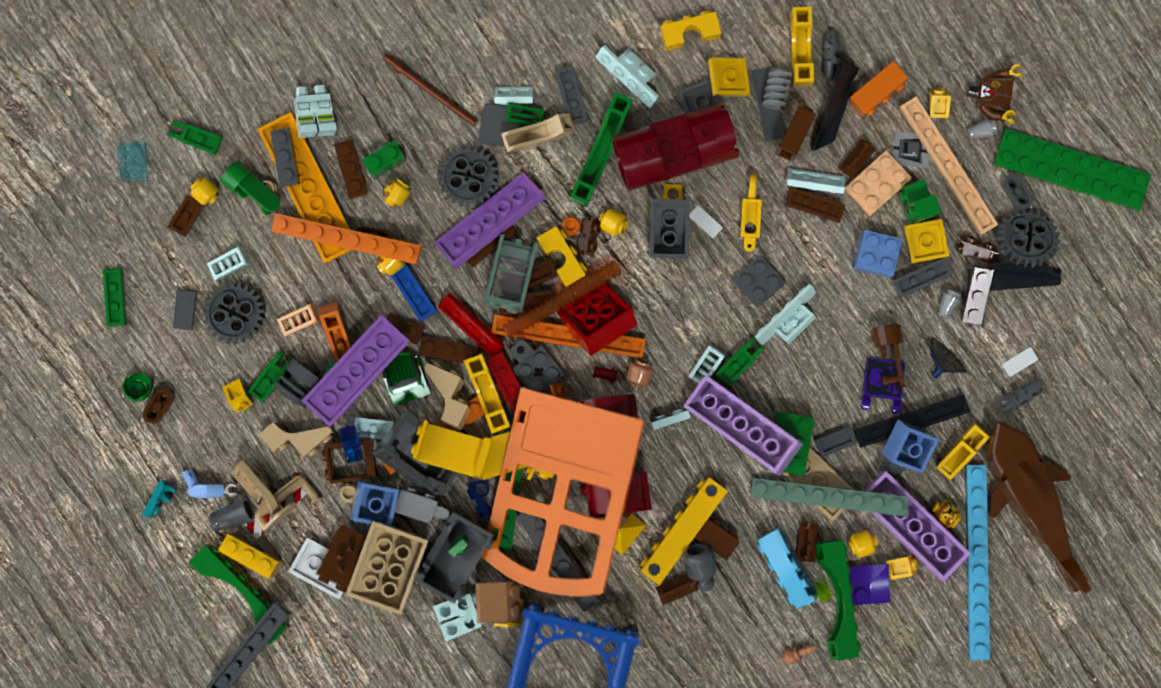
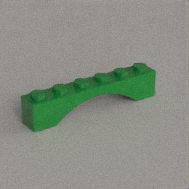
(601, 150)
(211, 564)
(843, 639)

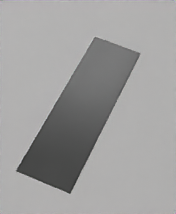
(770, 119)

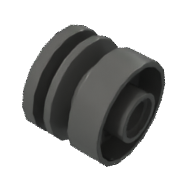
(299, 383)

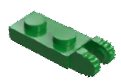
(197, 138)
(738, 363)
(264, 383)

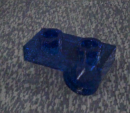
(482, 508)

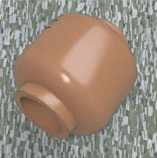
(639, 373)

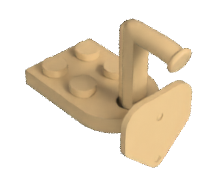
(267, 502)

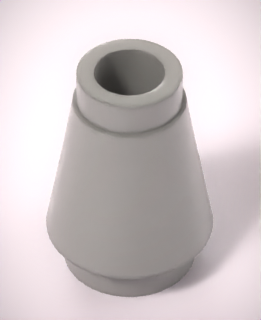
(983, 129)
(949, 302)

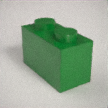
(384, 160)

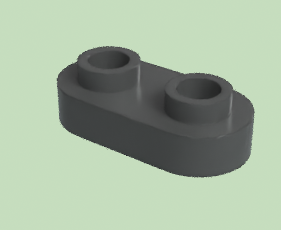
(1019, 192)

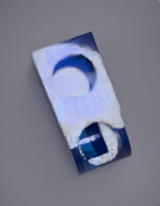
(351, 443)

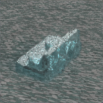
(132, 162)

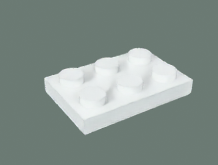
(307, 563)

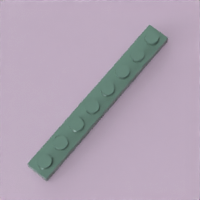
(830, 497)

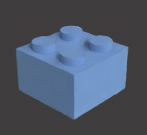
(877, 254)
(910, 446)
(374, 503)

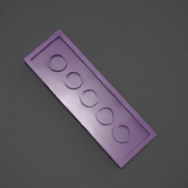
(489, 220)
(355, 371)

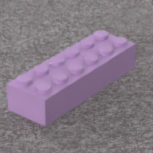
(743, 425)
(919, 531)

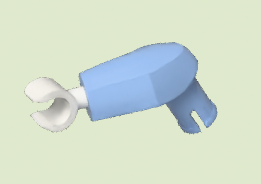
(201, 490)

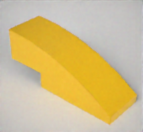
(963, 450)

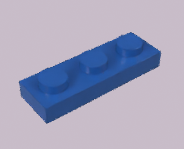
(413, 293)

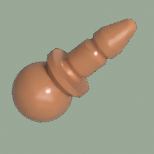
(791, 656)

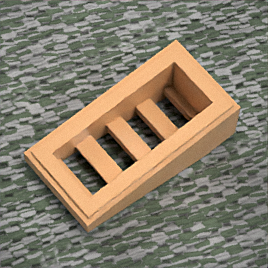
(311, 308)

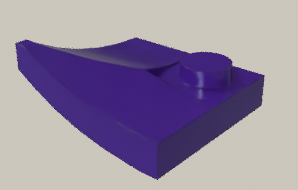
(869, 584)

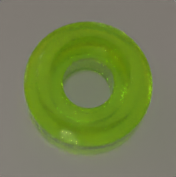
(823, 593)

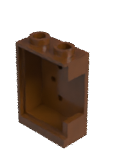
(331, 564)

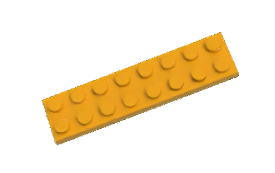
(313, 194)

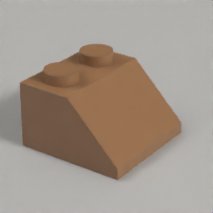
(498, 602)

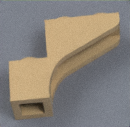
(539, 133)
(449, 385)
(305, 442)

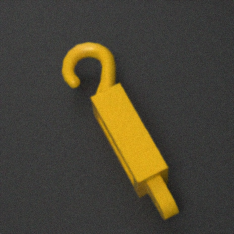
(750, 213)

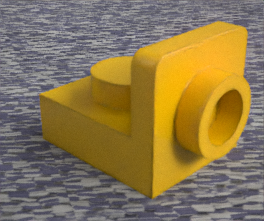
(939, 103)
(237, 396)
(543, 474)
(902, 567)

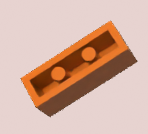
(878, 90)

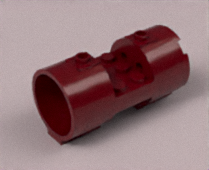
(675, 146)
(638, 494)

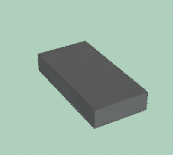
(184, 310)
(835, 441)

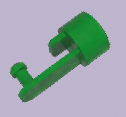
(241, 181)

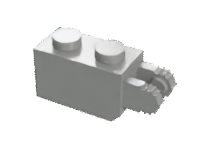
(420, 507)

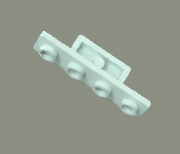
(630, 72)
(791, 319)

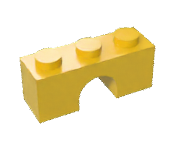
(705, 25)
(554, 241)
(249, 556)

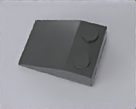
(669, 229)

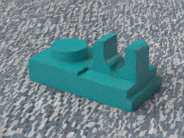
(153, 506)

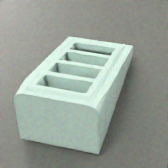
(243, 255)
(716, 351)

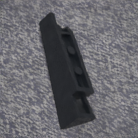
(835, 105)
(1014, 276)

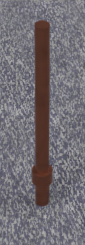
(400, 68)

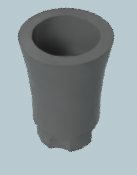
(232, 515)

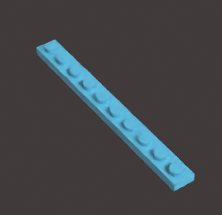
(977, 562)

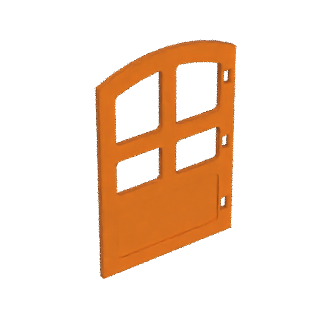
(573, 444)

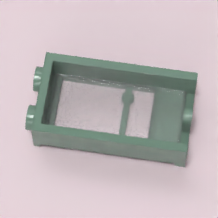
(510, 275)

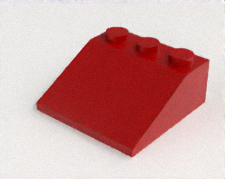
(598, 318)

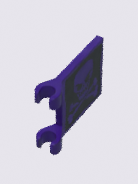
(874, 384)

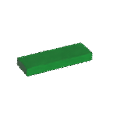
(114, 297)

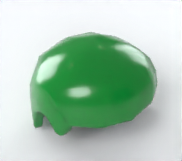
(137, 387)

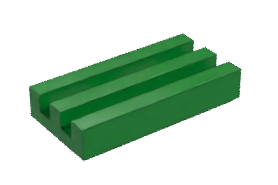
(509, 113)

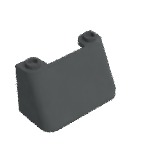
(396, 453)
(449, 574)

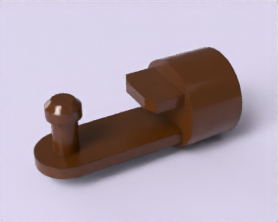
(887, 336)

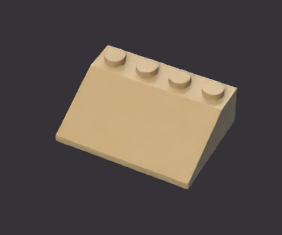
(387, 567)

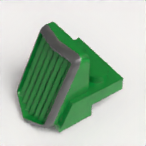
(405, 379)

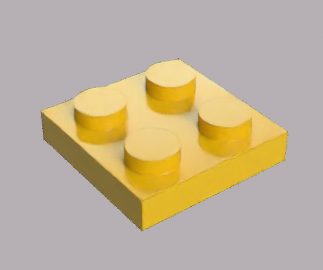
(729, 77)
(926, 241)

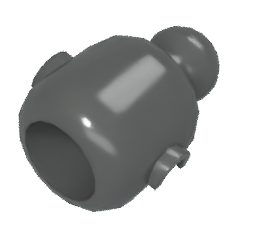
(700, 565)

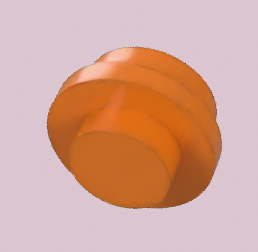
(570, 226)

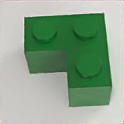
(919, 202)

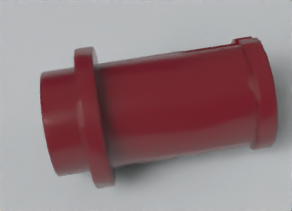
(605, 373)

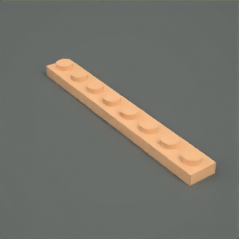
(948, 165)

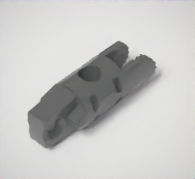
(831, 55)
(1020, 396)

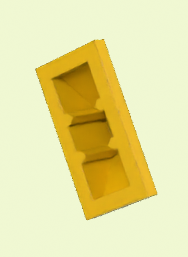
(628, 533)

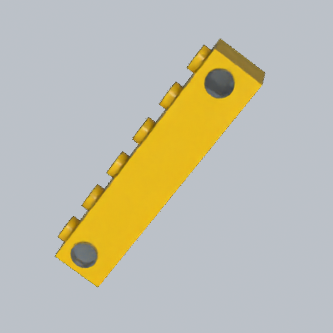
(683, 531)

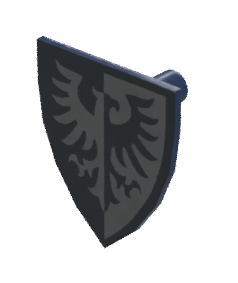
(944, 359)

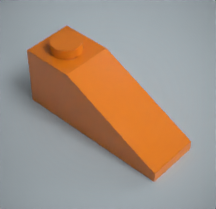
(335, 329)

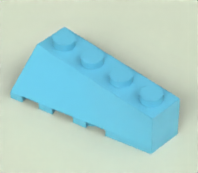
(788, 568)

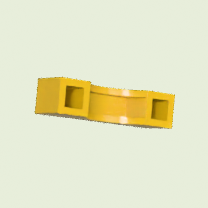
(801, 47)
(487, 393)

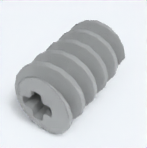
(776, 89)

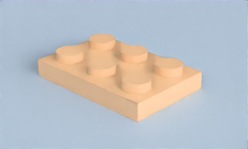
(877, 183)

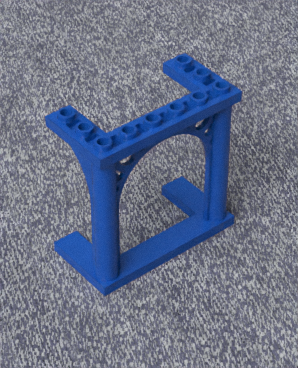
(535, 617)

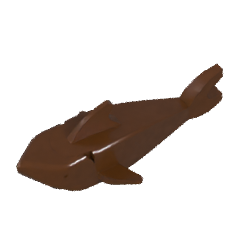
(1031, 493)

